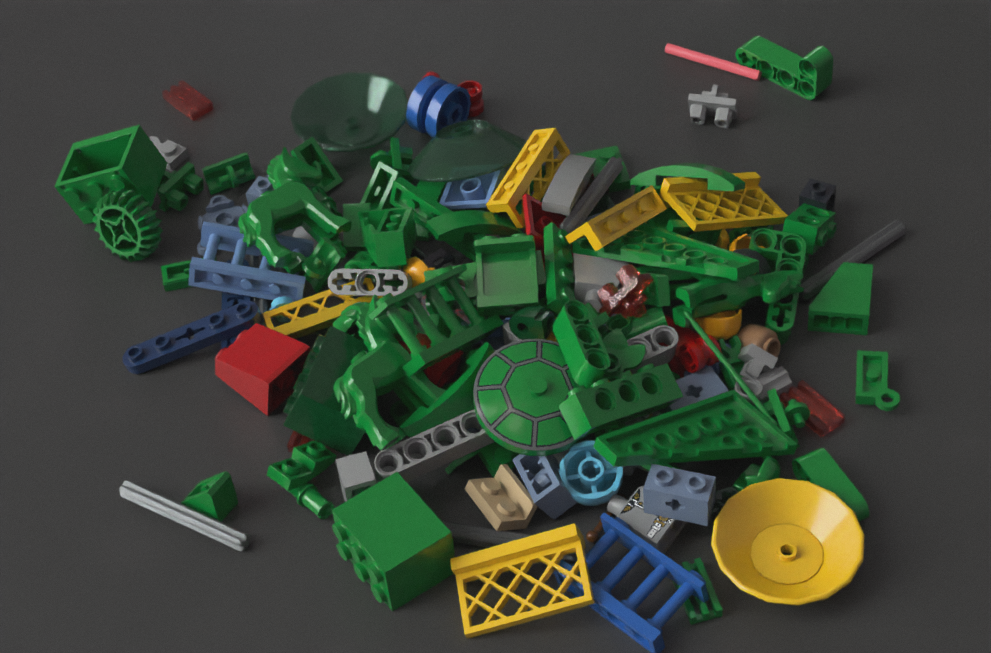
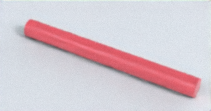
(713, 61)

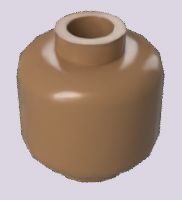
(761, 337)

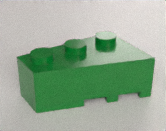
(388, 235)

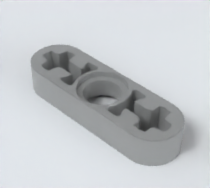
(349, 290)

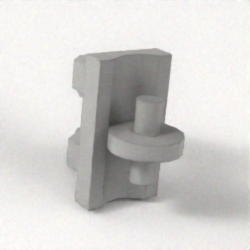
(712, 104)

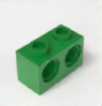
(812, 224)

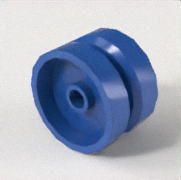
(436, 105)

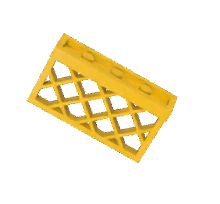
(689, 192)
(522, 554)

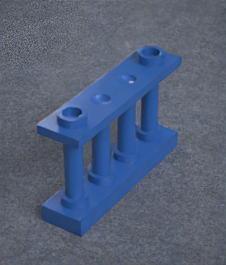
(623, 612)

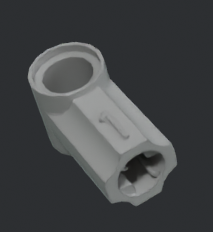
(775, 378)

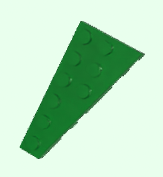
(674, 251)

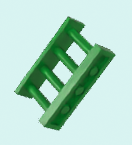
(441, 345)

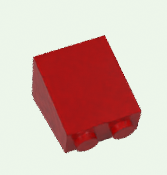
(262, 366)

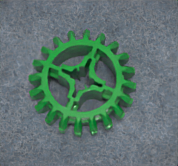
(127, 225)

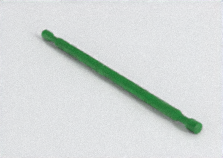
(728, 366)

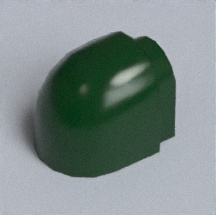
(532, 323)

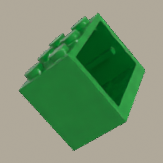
(108, 164)
(393, 541)

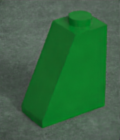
(843, 301)

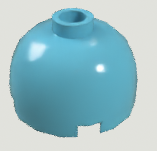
(589, 475)

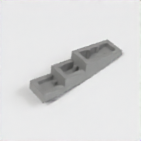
(568, 184)

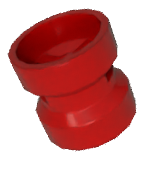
(475, 91)
(697, 354)

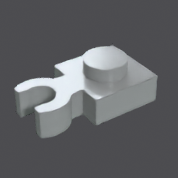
(171, 151)

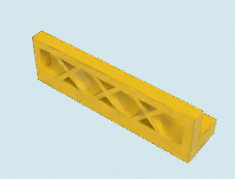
(528, 168)
(620, 219)
(315, 322)

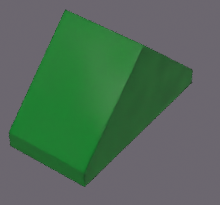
(312, 155)
(380, 187)
(213, 496)

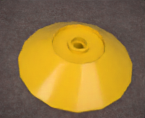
(790, 519)

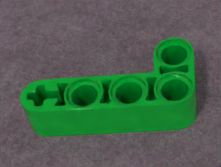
(801, 75)
(776, 254)

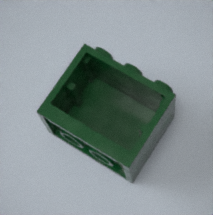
(313, 405)

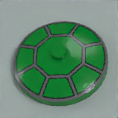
(520, 397)

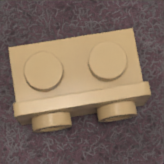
(502, 500)

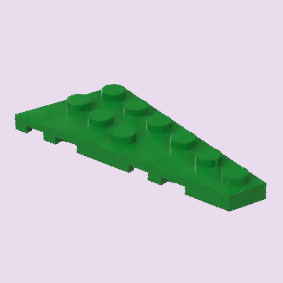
(702, 431)

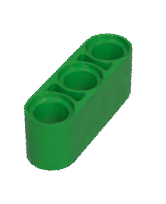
(581, 344)
(823, 471)

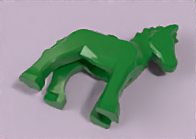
(287, 208)
(711, 294)
(378, 374)

